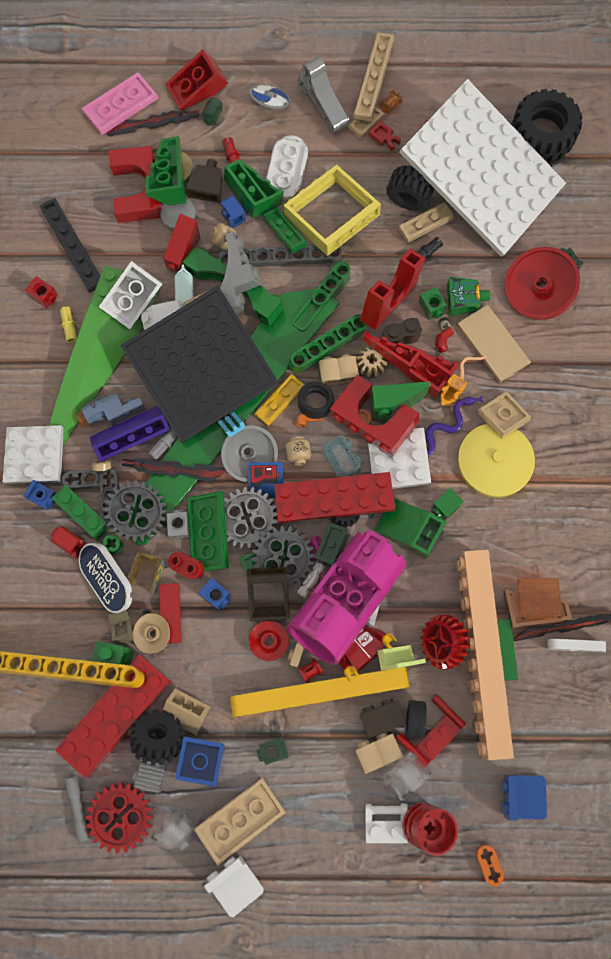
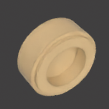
(101, 466)

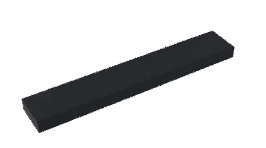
(71, 244)

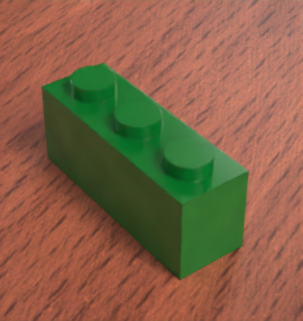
(81, 512)

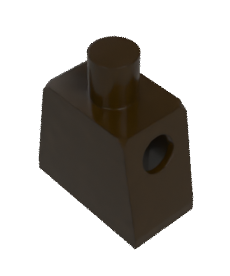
(206, 182)

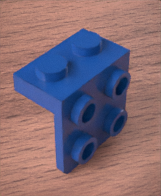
(524, 797)

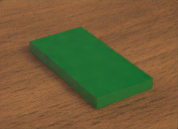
(208, 530)

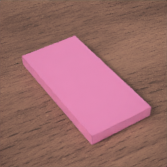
(119, 103)

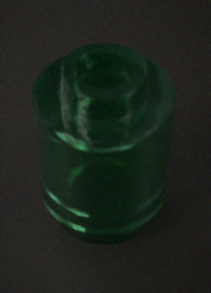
(212, 111)

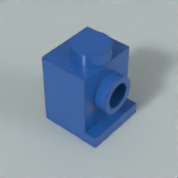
(232, 211)
(34, 491)

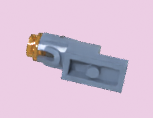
(109, 407)

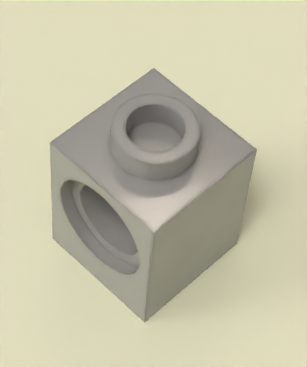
(177, 533)

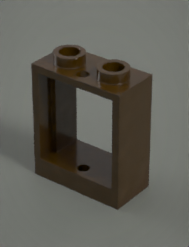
(268, 575)

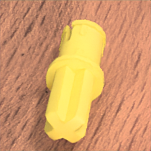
(68, 324)

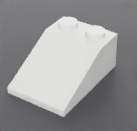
(130, 294)

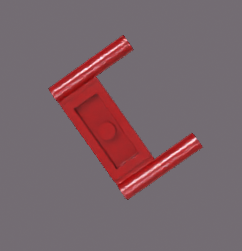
(437, 737)

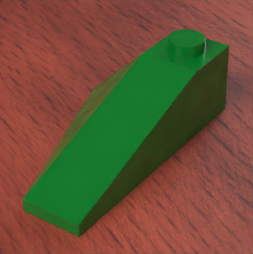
(167, 175)

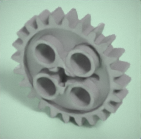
(263, 511)

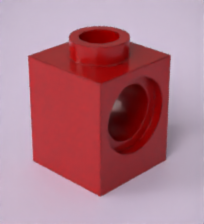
(38, 286)

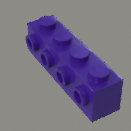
(129, 433)

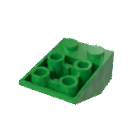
(411, 528)

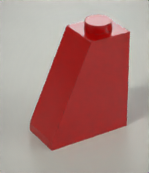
(182, 242)

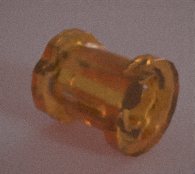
(391, 101)

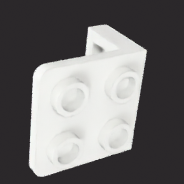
(234, 885)

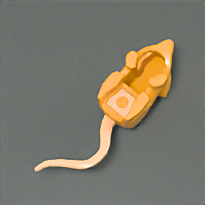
(455, 385)

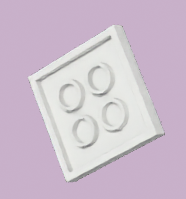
(33, 454)
(409, 463)

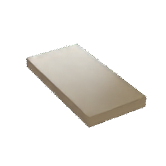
(492, 339)
(239, 821)

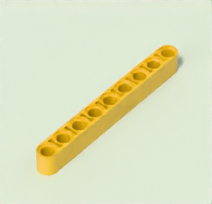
(65, 668)
(319, 692)

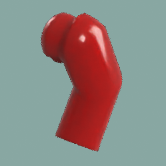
(441, 339)

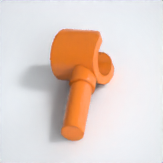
(302, 420)

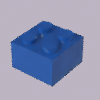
(199, 761)

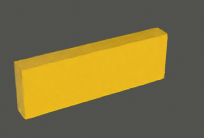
(279, 400)

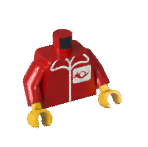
(364, 650)

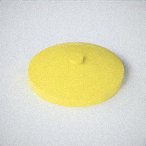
(495, 464)

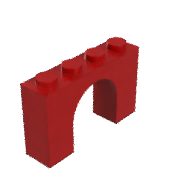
(139, 206)
(384, 299)
(386, 436)

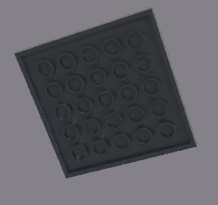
(199, 364)

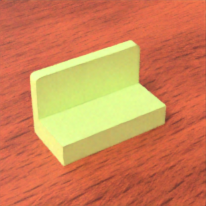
(397, 658)

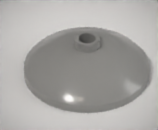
(261, 446)

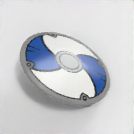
(269, 96)

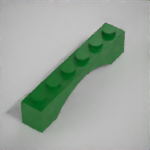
(205, 267)

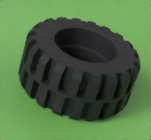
(553, 107)

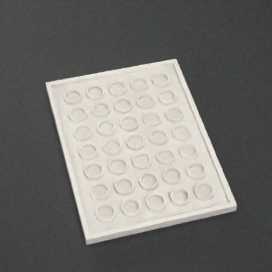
(483, 167)

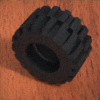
(409, 189)

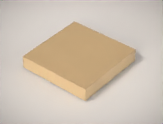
(504, 414)

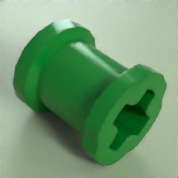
(119, 544)

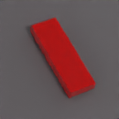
(171, 610)

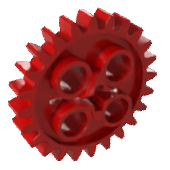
(107, 803)

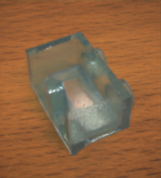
(342, 457)

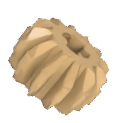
(363, 362)

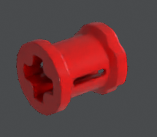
(310, 670)

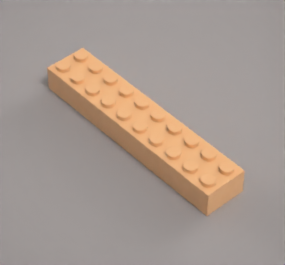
(485, 656)

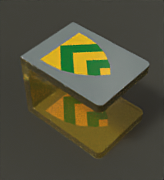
(136, 567)

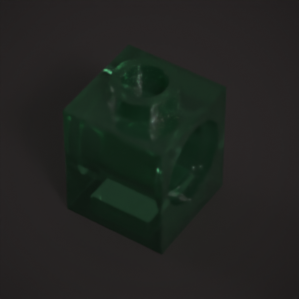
(282, 751)

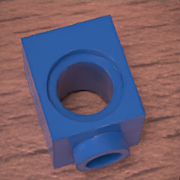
(209, 588)

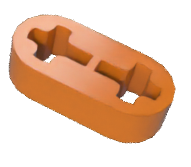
(494, 863)

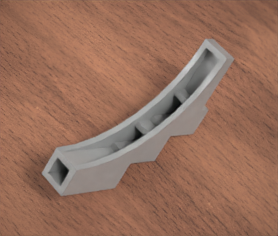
(239, 273)

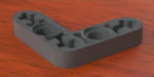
(100, 482)

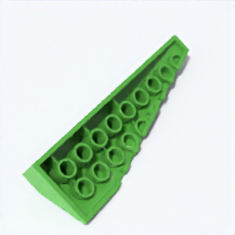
(93, 356)

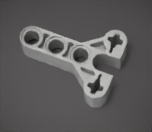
(317, 86)

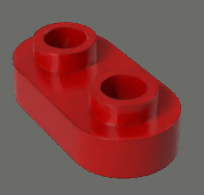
(184, 565)

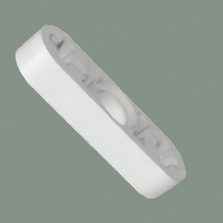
(576, 645)

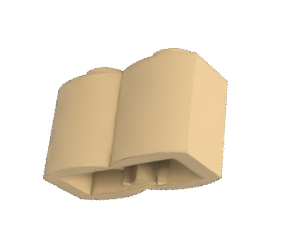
(338, 370)
(378, 753)

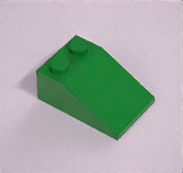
(388, 399)

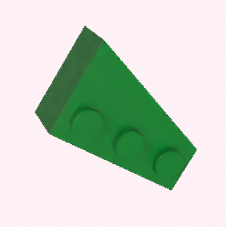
(251, 189)

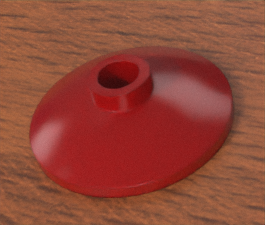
(266, 630)

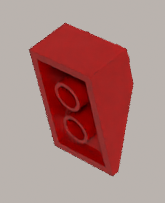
(196, 81)

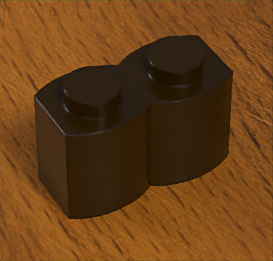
(406, 332)

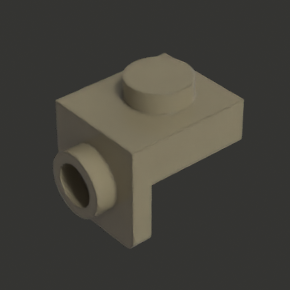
(121, 627)

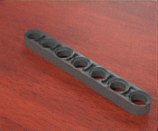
(289, 258)

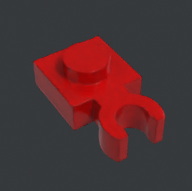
(383, 134)

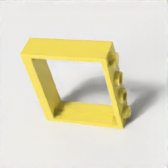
(349, 229)

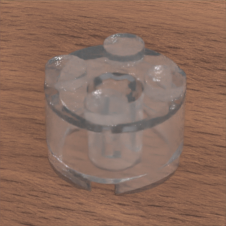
(406, 776)

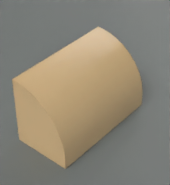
(187, 710)

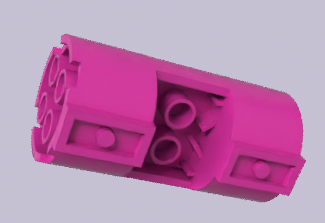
(347, 597)

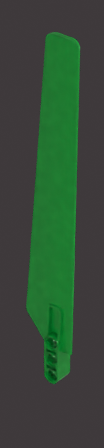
(289, 332)

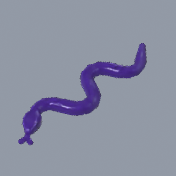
(446, 428)

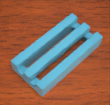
(229, 419)

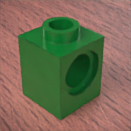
(432, 296)
(446, 504)

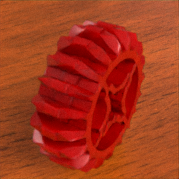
(445, 641)

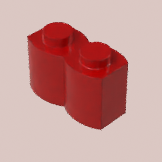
(67, 541)

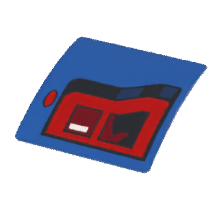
(264, 476)

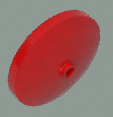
(542, 267)

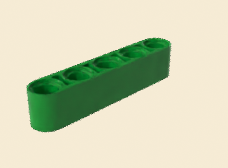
(322, 349)

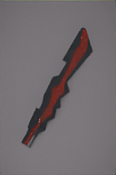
(154, 121)
(172, 469)
(568, 625)

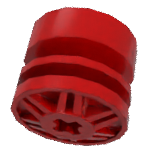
(430, 828)

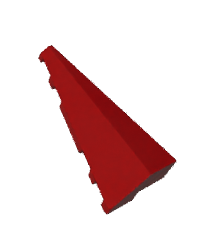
(414, 362)

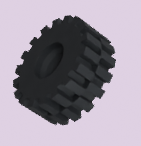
(152, 749)

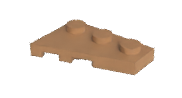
(513, 607)

